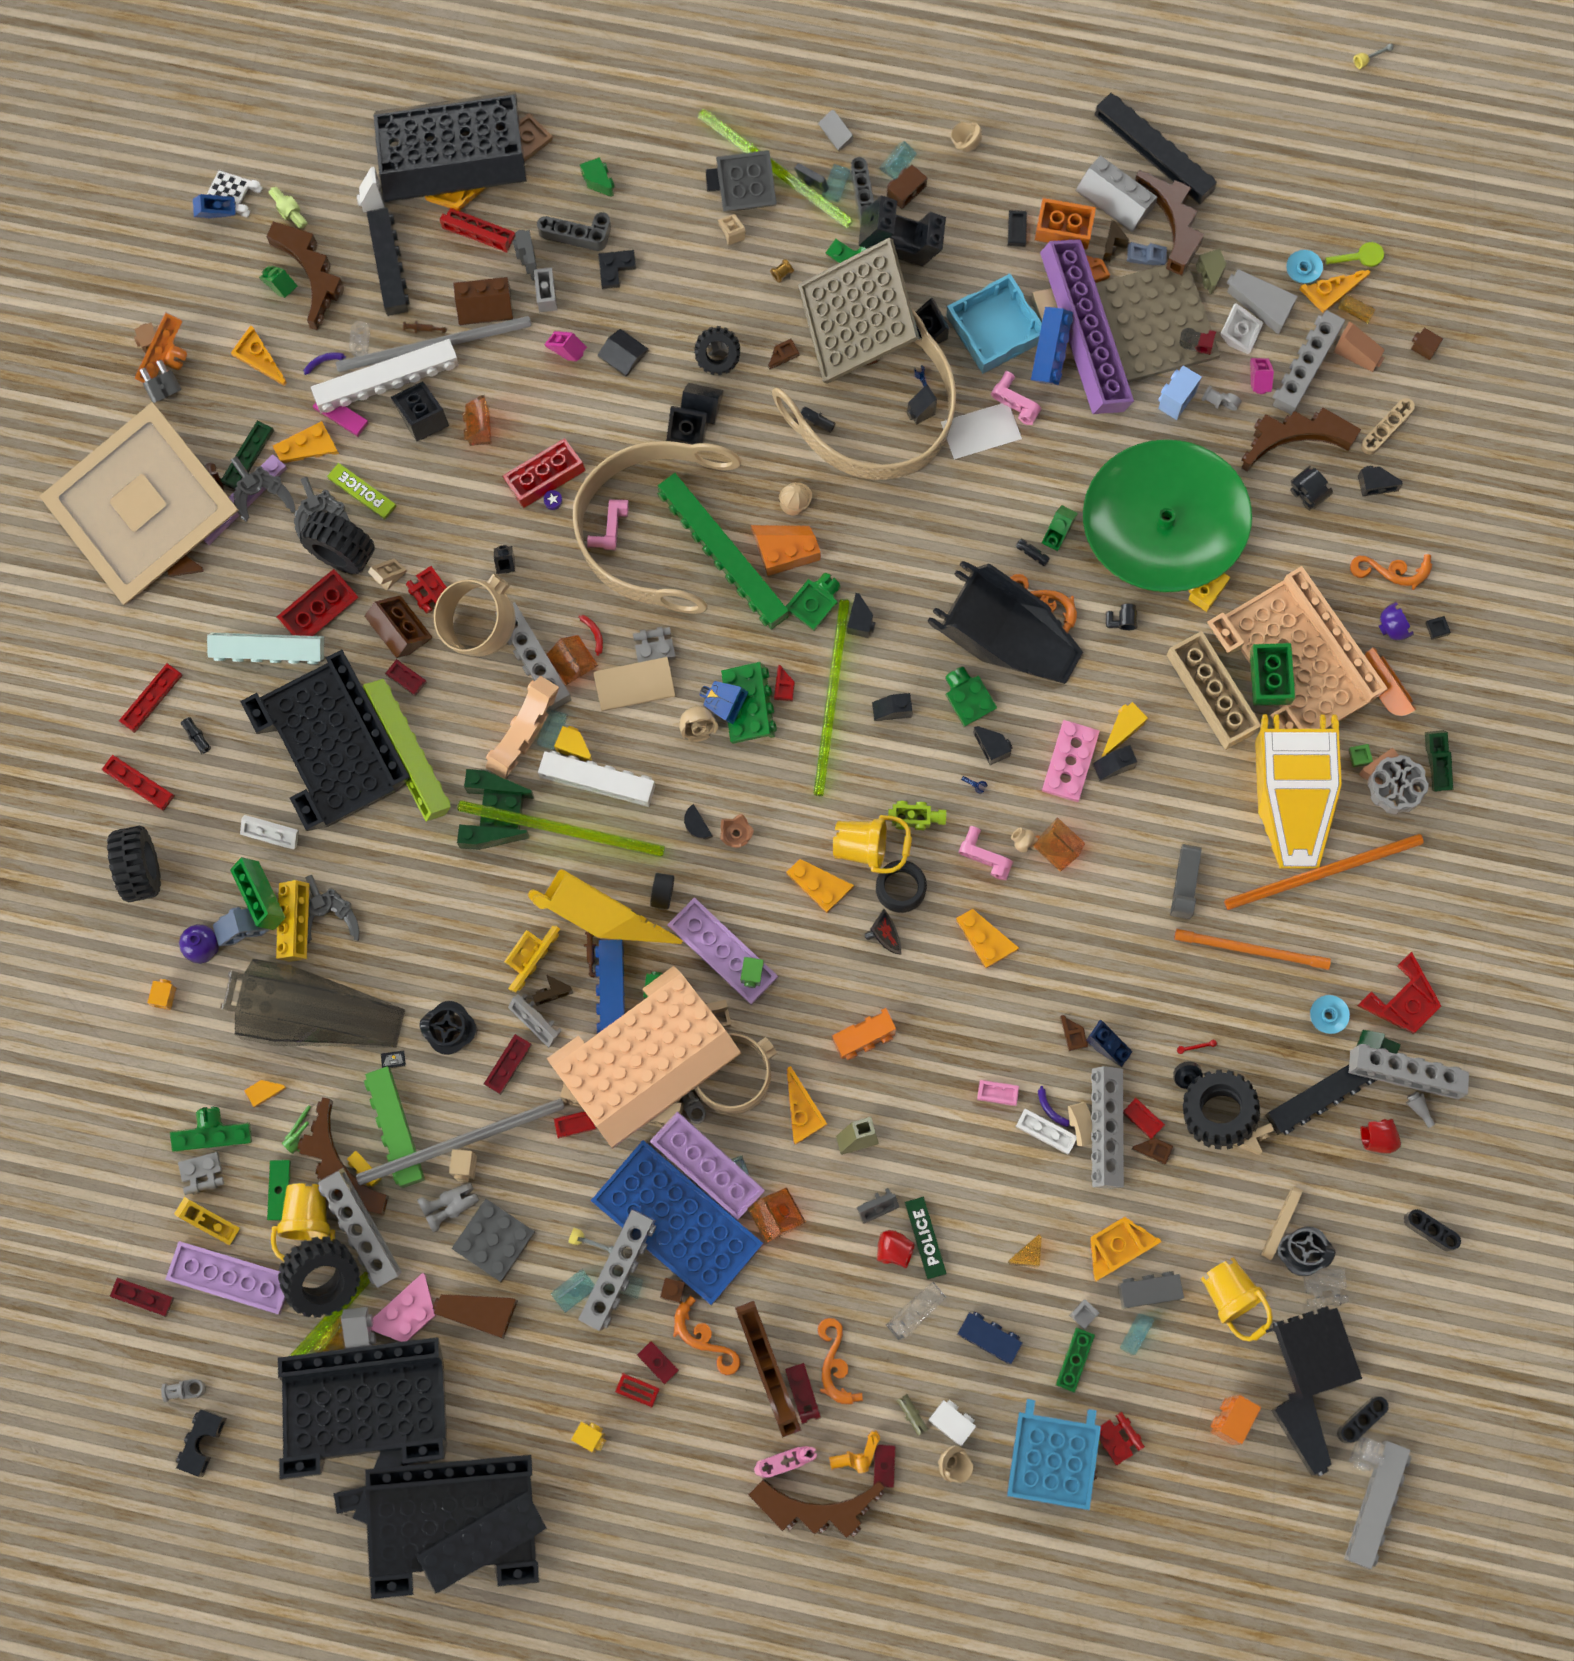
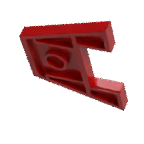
(1411, 1005)

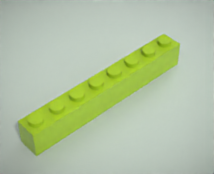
(422, 782)

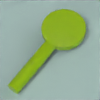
(1369, 254)

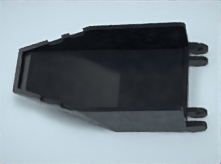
(1007, 626)

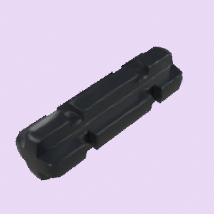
(1032, 552)

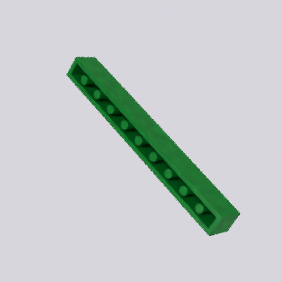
(723, 551)

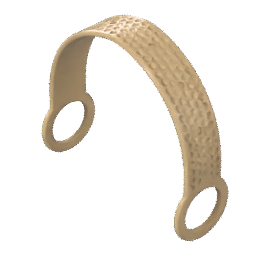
(618, 462)
(879, 471)

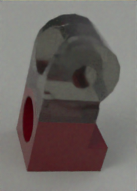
(1197, 341)

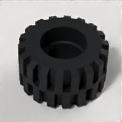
(717, 366)

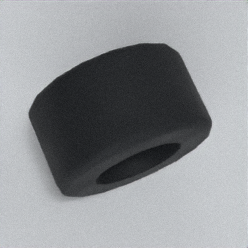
(662, 891)

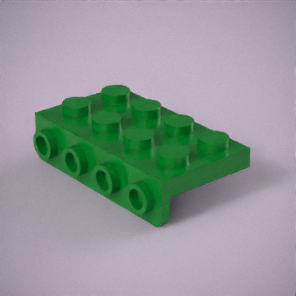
(756, 713)

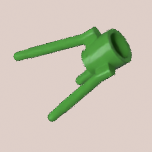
(292, 1139)

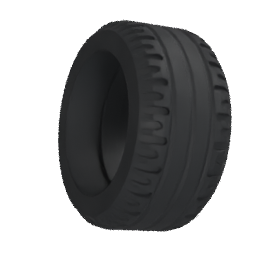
(901, 906)

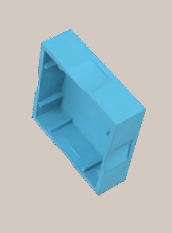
(995, 323)

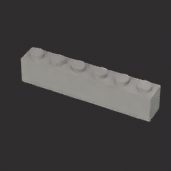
(1376, 1507)

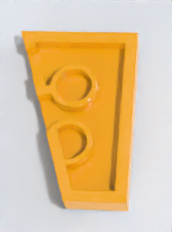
(307, 443)

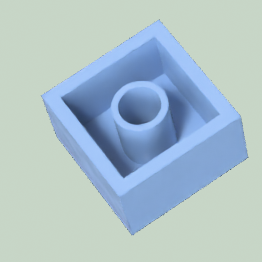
(1179, 392)

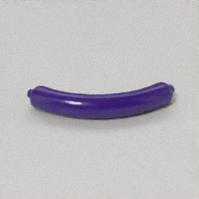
(322, 358)
(1049, 1111)

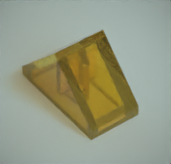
(1029, 1254)

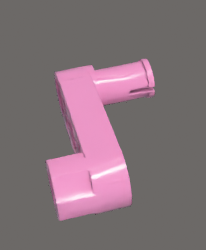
(1028, 409)
(616, 509)
(1000, 864)
(775, 1465)

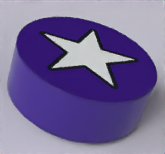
(553, 500)

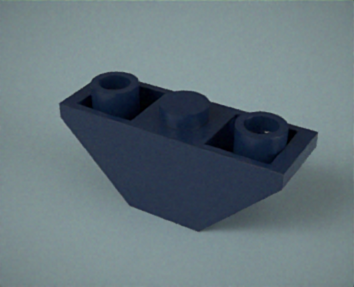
(1109, 1044)

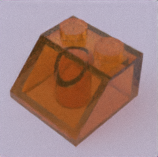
(477, 422)
(776, 1215)

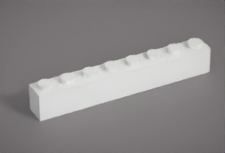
(384, 376)

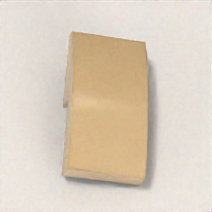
(1081, 1118)

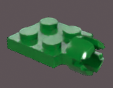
(814, 600)
(968, 696)

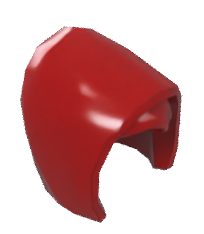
(1381, 1137)
(894, 1248)

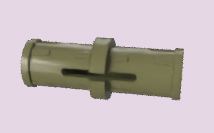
(912, 1415)

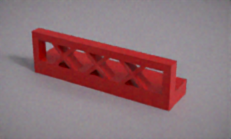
(477, 232)

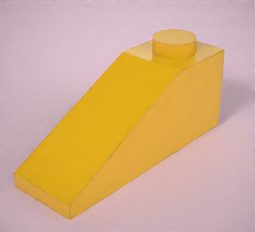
(1127, 723)
(206, 1221)

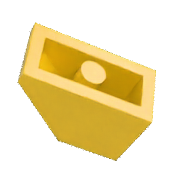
(572, 744)

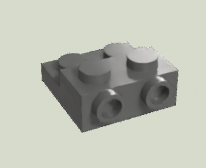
(525, 251)

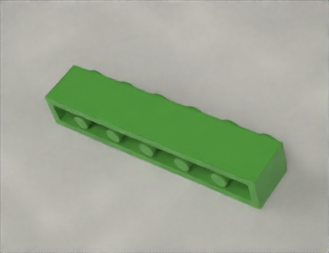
(393, 1124)

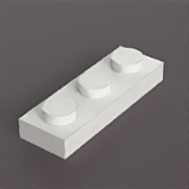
(269, 832)
(1046, 1131)

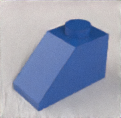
(213, 206)

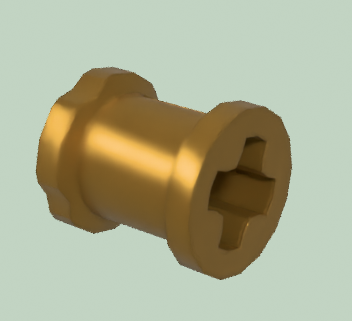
(781, 270)

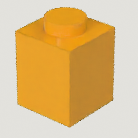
(162, 994)

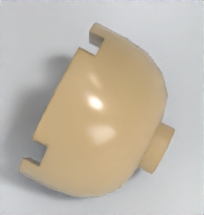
(697, 723)

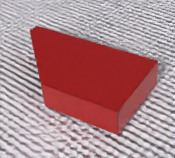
(784, 686)

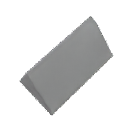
(836, 130)

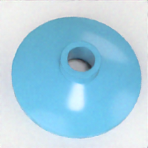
(1307, 260)
(1334, 1006)

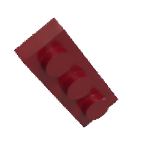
(507, 1064)
(141, 1297)

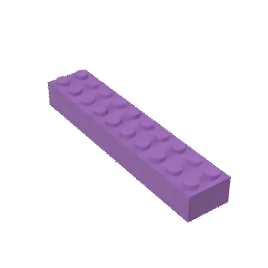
(1089, 332)

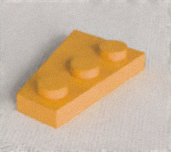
(819, 884)
(985, 938)

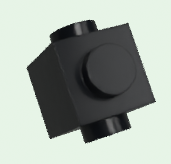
(504, 559)

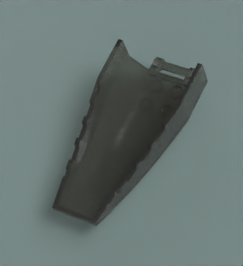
(303, 1009)

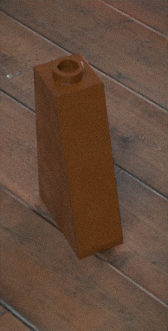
(479, 1312)

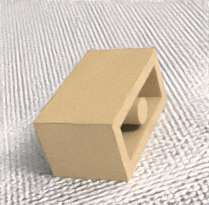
(463, 1165)

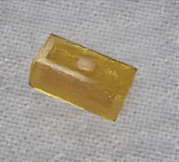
(332, 1339)

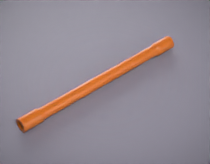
(1313, 961)

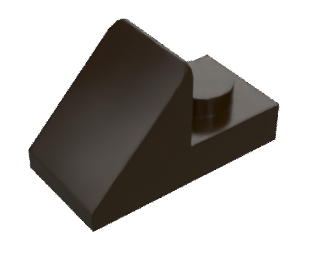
(1115, 239)
(557, 991)

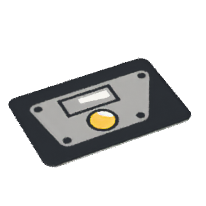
(393, 1059)

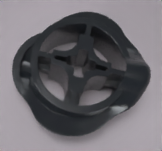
(430, 1023)
(1315, 1244)

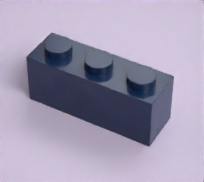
(990, 1337)

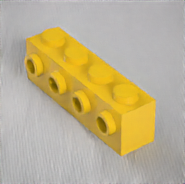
(293, 930)

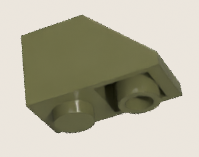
(1211, 267)
(857, 1136)

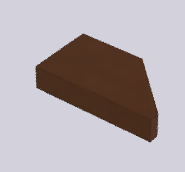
(783, 353)
(184, 566)
(1074, 1034)
(1155, 1150)

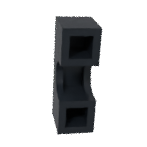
(192, 1458)

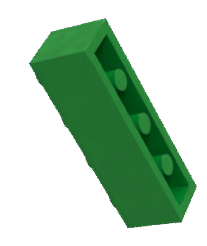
(257, 893)

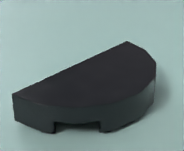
(695, 824)

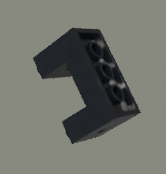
(912, 239)

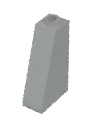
(1261, 298)

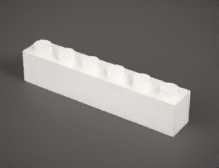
(596, 778)

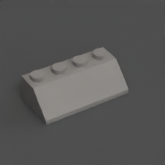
(1116, 193)

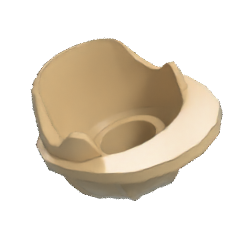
(966, 136)
(795, 498)
(955, 1465)

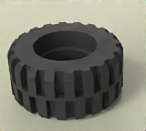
(337, 542)
(133, 864)
(1221, 1085)
(331, 1295)

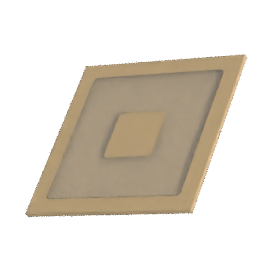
(138, 503)

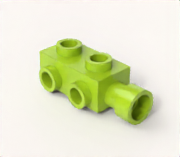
(911, 813)

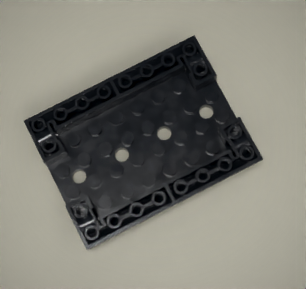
(449, 160)

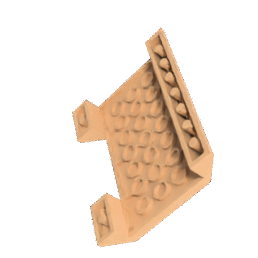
(1327, 662)
(645, 1058)

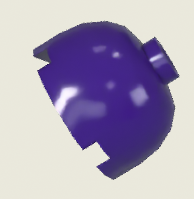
(1394, 623)
(198, 943)

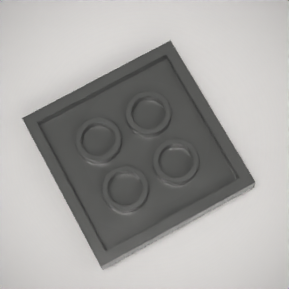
(746, 181)
(493, 1240)

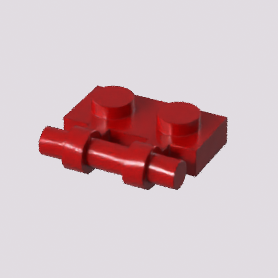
(431, 583)
(1113, 1441)

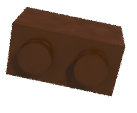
(906, 186)

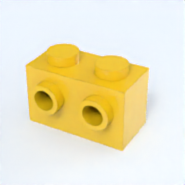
(1207, 594)
(589, 1436)

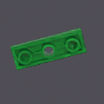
(278, 1177)
(1071, 1372)

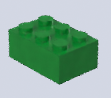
(1272, 674)

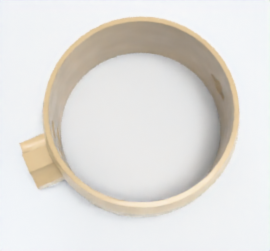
(505, 618)
(766, 1051)

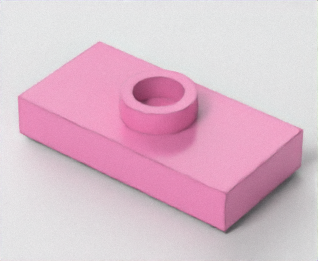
(998, 1093)

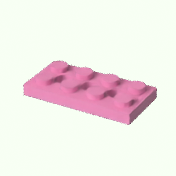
(1082, 755)

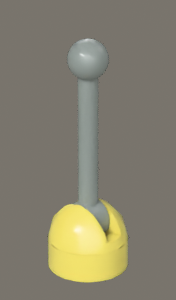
(1362, 59)
(577, 1238)

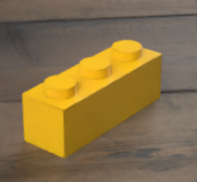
(360, 1164)

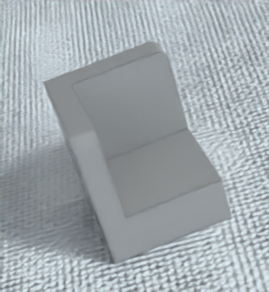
(1084, 1314)

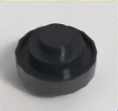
(1186, 1073)

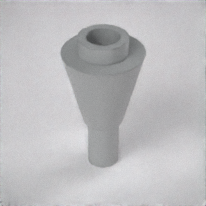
(1418, 1104)

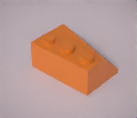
(785, 546)

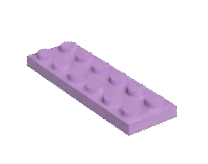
(718, 948)
(707, 1165)
(226, 1277)

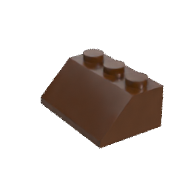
(483, 301)
(397, 626)

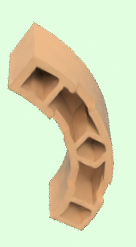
(523, 727)

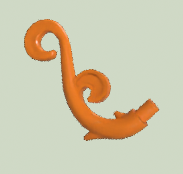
(1399, 565)
(1071, 613)
(701, 1344)
(829, 1389)

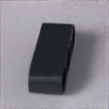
(1441, 1230)
(1371, 1415)

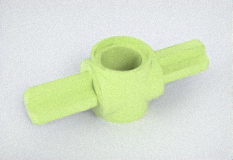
(288, 207)

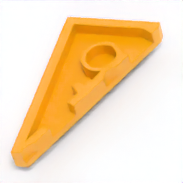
(1328, 292)
(254, 353)
(804, 1114)

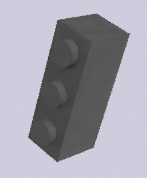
(1150, 1290)

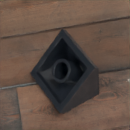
(933, 321)
(702, 399)
(687, 425)

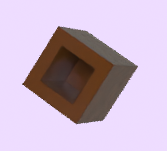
(1426, 343)
(672, 1290)

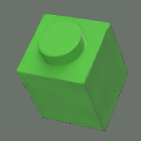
(752, 972)

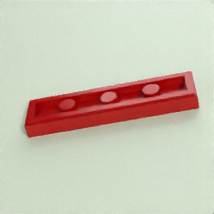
(150, 697)
(138, 782)

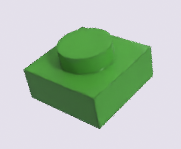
(1360, 755)

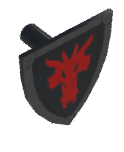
(885, 933)

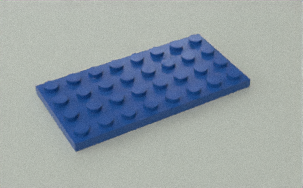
(692, 1231)

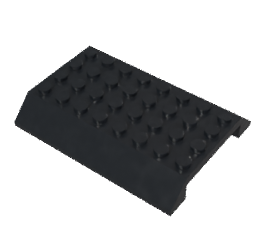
(331, 740)
(362, 1405)
(427, 1502)

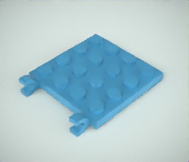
(1054, 1459)

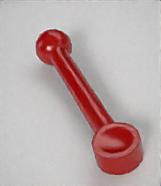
(1180, 1050)

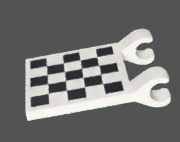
(234, 186)

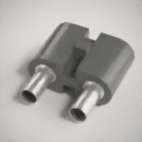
(162, 385)

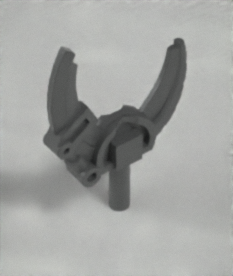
(253, 483)
(313, 503)
(323, 904)

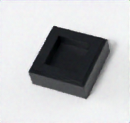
(1438, 627)

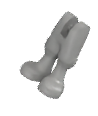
(454, 1204)

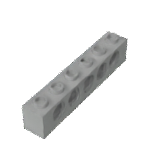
(1289, 401)
(541, 661)
(1361, 1065)
(1107, 1128)
(360, 1216)
(590, 1314)

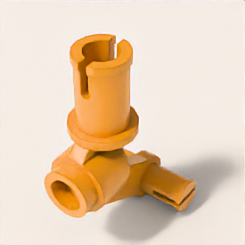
(857, 1461)

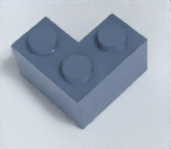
(236, 926)

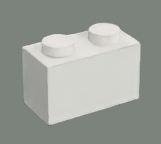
(952, 1423)

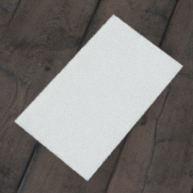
(982, 430)

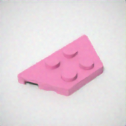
(406, 1312)

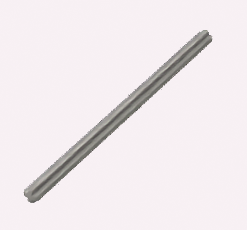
(455, 338)
(460, 1141)

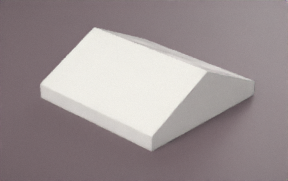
(1241, 329)

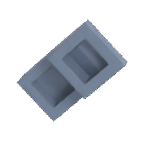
(1148, 255)

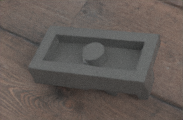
(878, 1207)

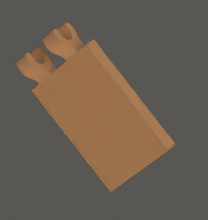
(533, 136)

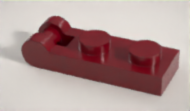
(802, 1392)

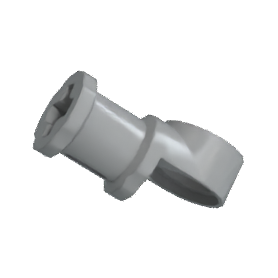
(1228, 400)
(692, 1104)
(182, 1390)

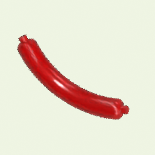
(597, 634)

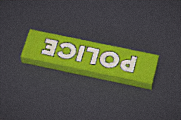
(361, 491)

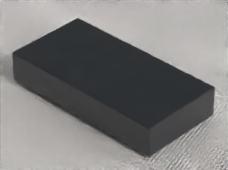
(1017, 228)

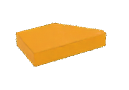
(263, 1091)

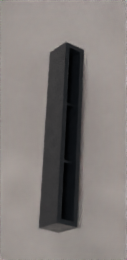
(1155, 147)

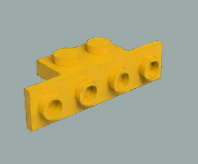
(527, 954)

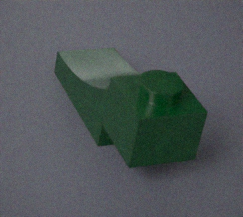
(1439, 760)

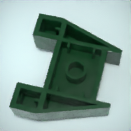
(498, 794)

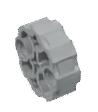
(1405, 801)

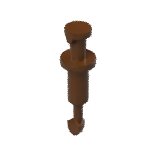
(422, 327)
(590, 953)

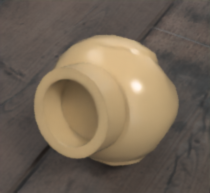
(1024, 839)

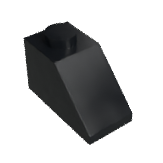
(922, 405)
(1377, 481)
(860, 618)
(892, 707)
(992, 744)
(1115, 763)

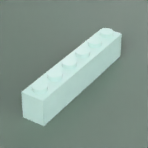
(266, 647)

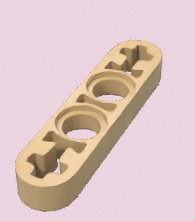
(1387, 426)
(1281, 1222)

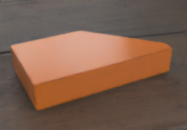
(1098, 269)

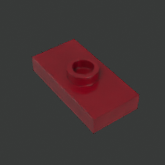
(405, 677)
(657, 1362)
(884, 1465)

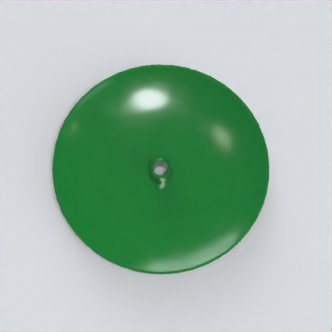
(1175, 481)

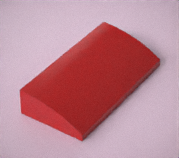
(544, 473)
(317, 605)

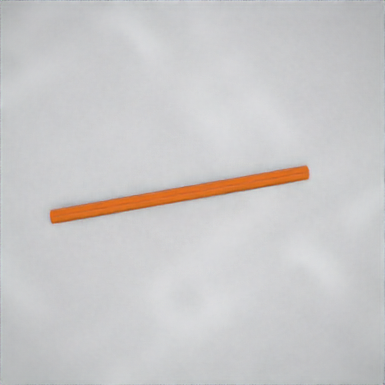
(1323, 871)

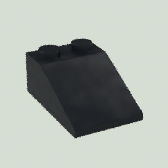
(420, 411)

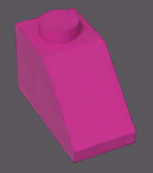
(566, 345)
(1261, 375)

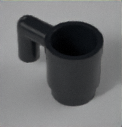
(1127, 618)

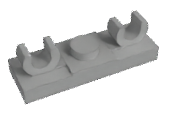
(534, 1020)

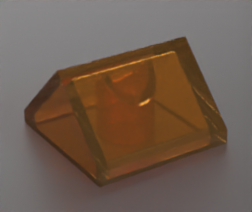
(571, 658)
(1059, 845)

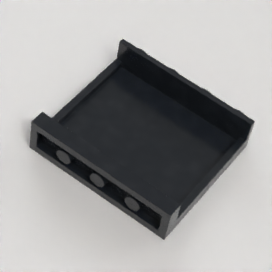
(1316, 1352)

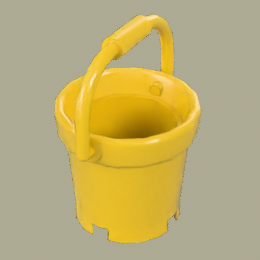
(866, 842)
(302, 1216)
(1235, 1295)

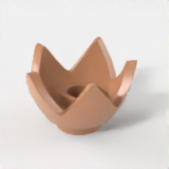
(738, 824)

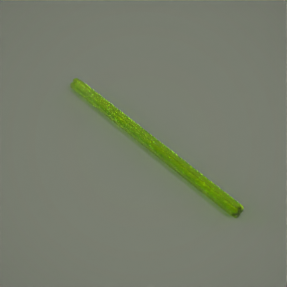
(777, 169)
(831, 698)
(560, 828)

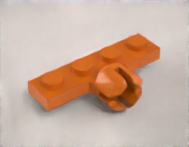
(163, 348)

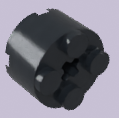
(1310, 487)

